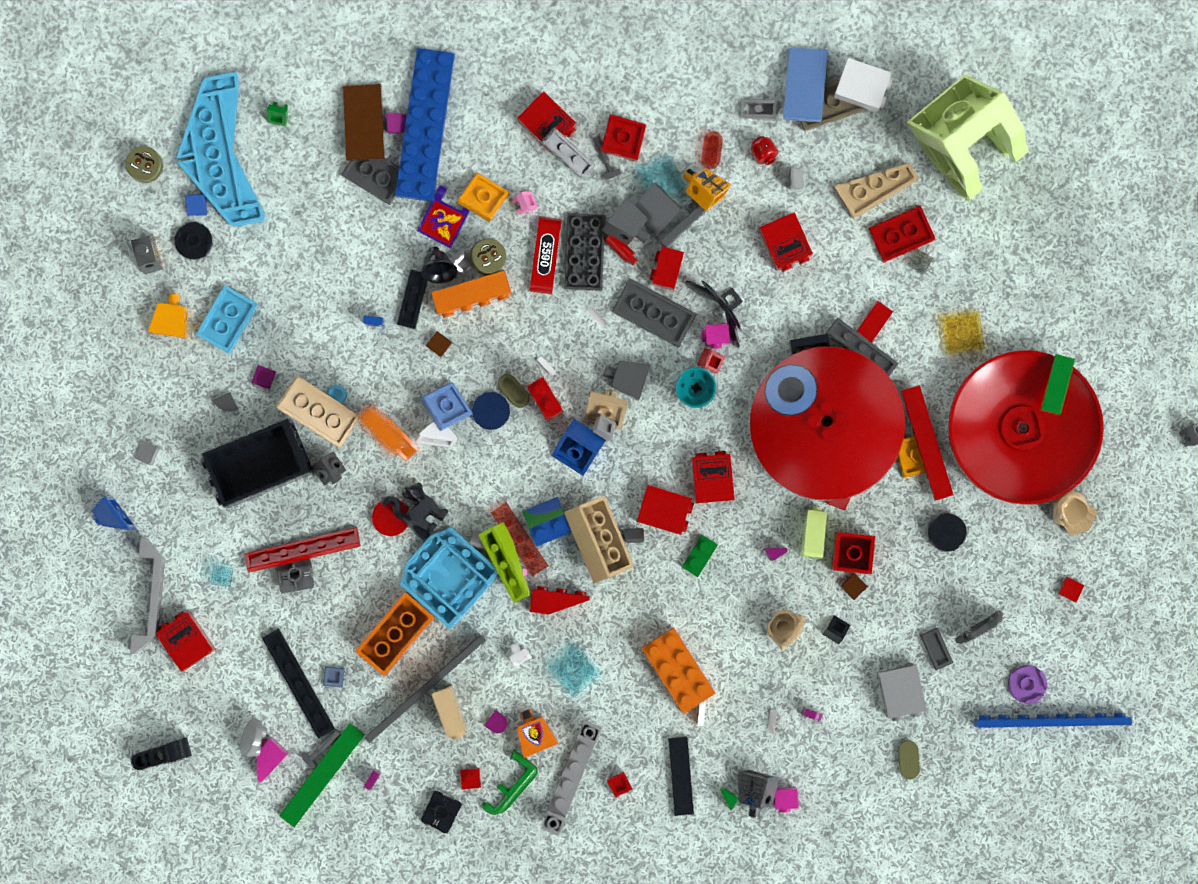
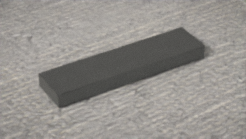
(856, 342)

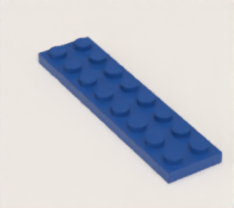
(425, 125)

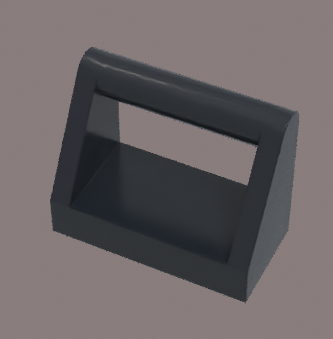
(808, 341)

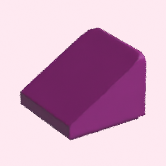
(396, 123)
(774, 553)

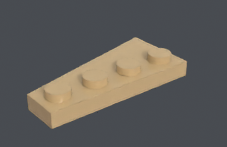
(872, 190)

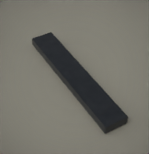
(298, 683)

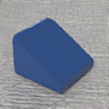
(196, 205)

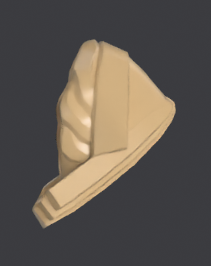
(1073, 513)
(785, 628)

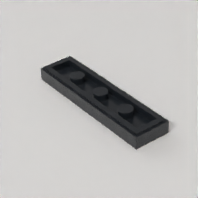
(681, 776)

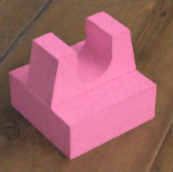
(526, 202)

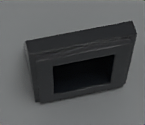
(836, 629)

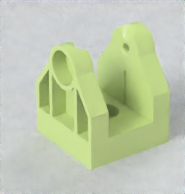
(959, 120)

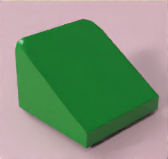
(730, 798)

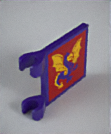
(442, 220)

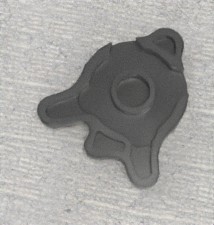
(981, 628)

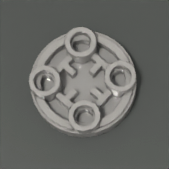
(251, 738)

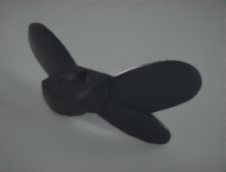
(709, 293)

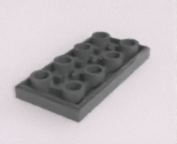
(584, 252)

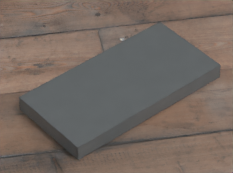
(654, 312)

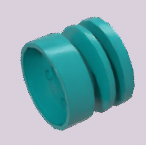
(691, 377)

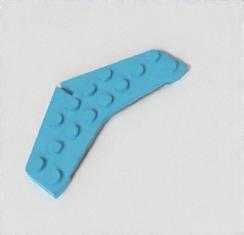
(211, 142)

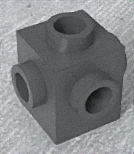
(329, 469)

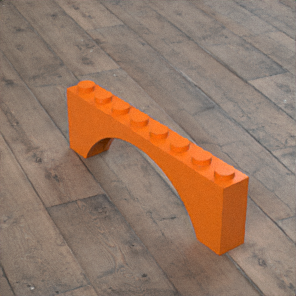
(388, 433)

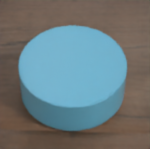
(338, 393)

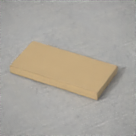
(317, 411)

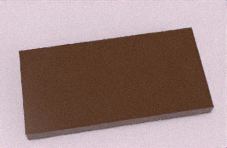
(363, 122)

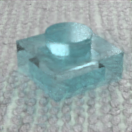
(222, 576)

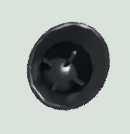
(438, 267)

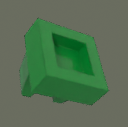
(277, 115)

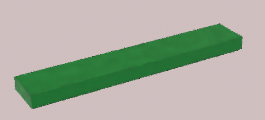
(322, 775)

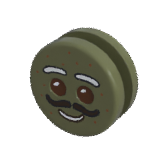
(144, 164)
(487, 256)

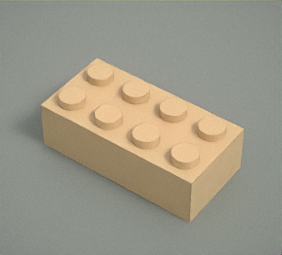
(599, 539)

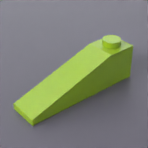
(506, 561)

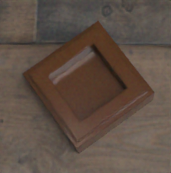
(439, 344)
(854, 586)

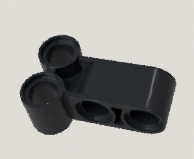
(171, 752)

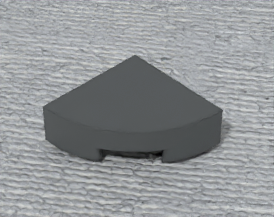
(226, 402)

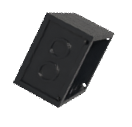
(256, 463)

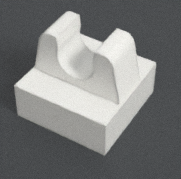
(519, 656)

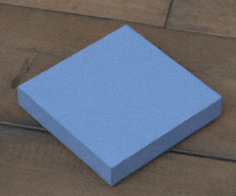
(446, 406)

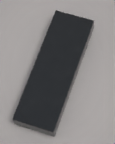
(412, 300)

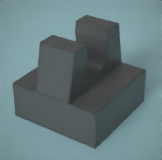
(1192, 432)

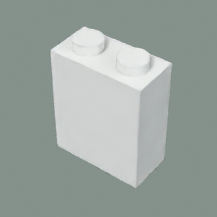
(863, 85)

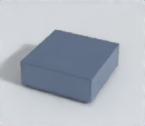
(333, 676)

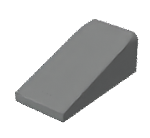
(760, 109)

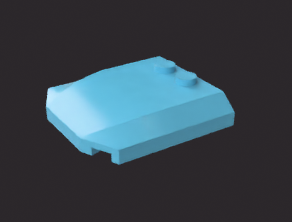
(448, 576)

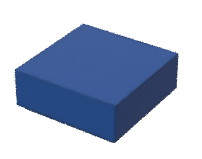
(373, 321)

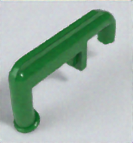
(519, 786)

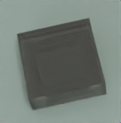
(920, 261)

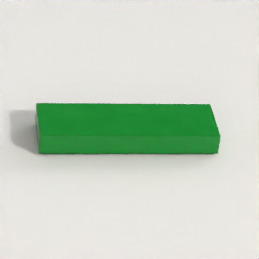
(1057, 384)

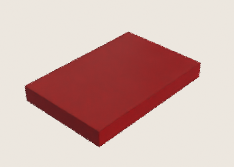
(902, 234)

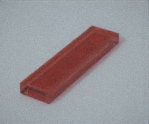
(523, 544)

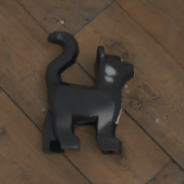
(417, 515)

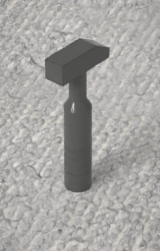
(605, 159)
(319, 749)

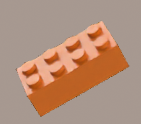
(395, 634)
(678, 670)

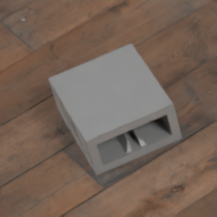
(902, 692)

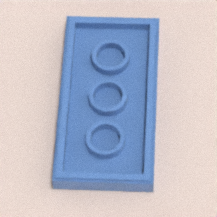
(805, 84)

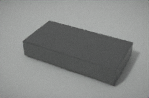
(936, 648)

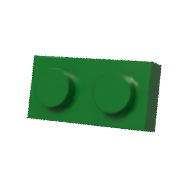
(699, 555)

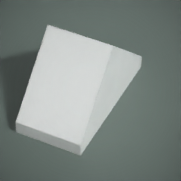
(432, 436)

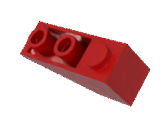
(550, 602)

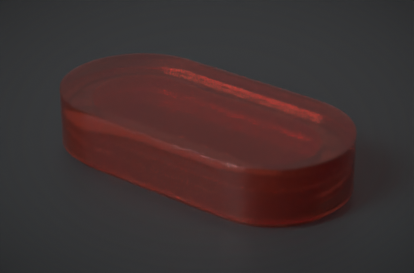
(711, 150)

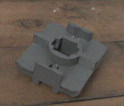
(301, 568)

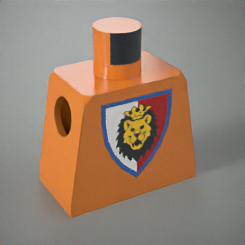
(535, 734)

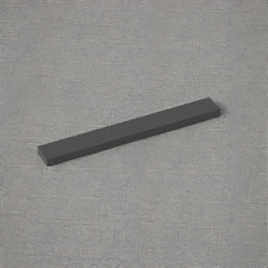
(425, 688)

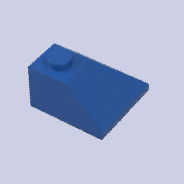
(110, 514)

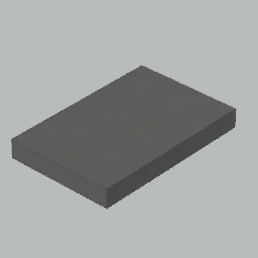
(374, 176)

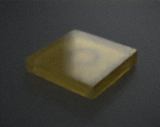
(962, 332)

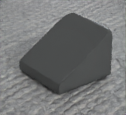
(634, 535)

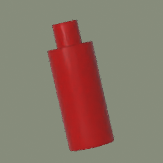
(622, 250)

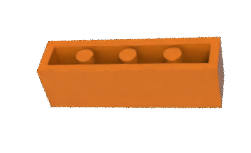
(471, 293)

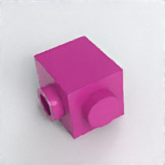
(716, 335)
(786, 799)

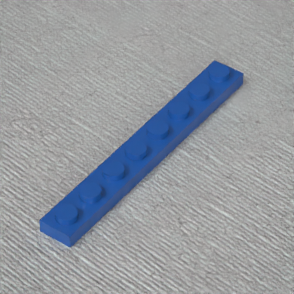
(1043, 720)

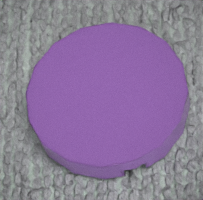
(1023, 680)

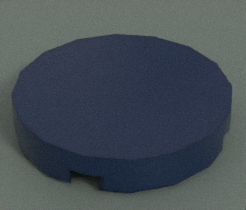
(491, 410)

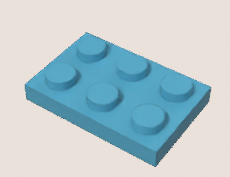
(227, 319)

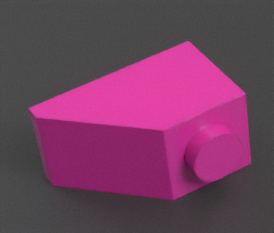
(269, 758)

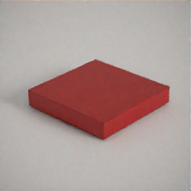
(623, 137)

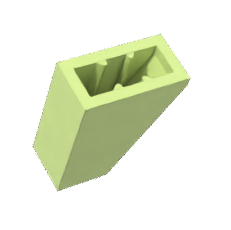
(814, 533)

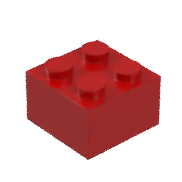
(853, 553)

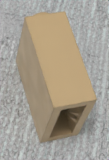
(450, 712)

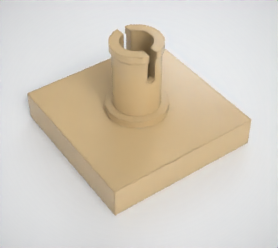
(606, 405)

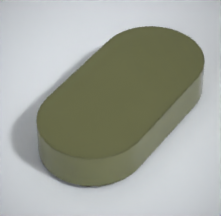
(513, 390)
(909, 759)

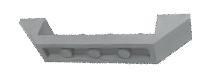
(148, 550)
(571, 777)

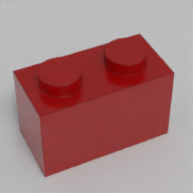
(667, 268)

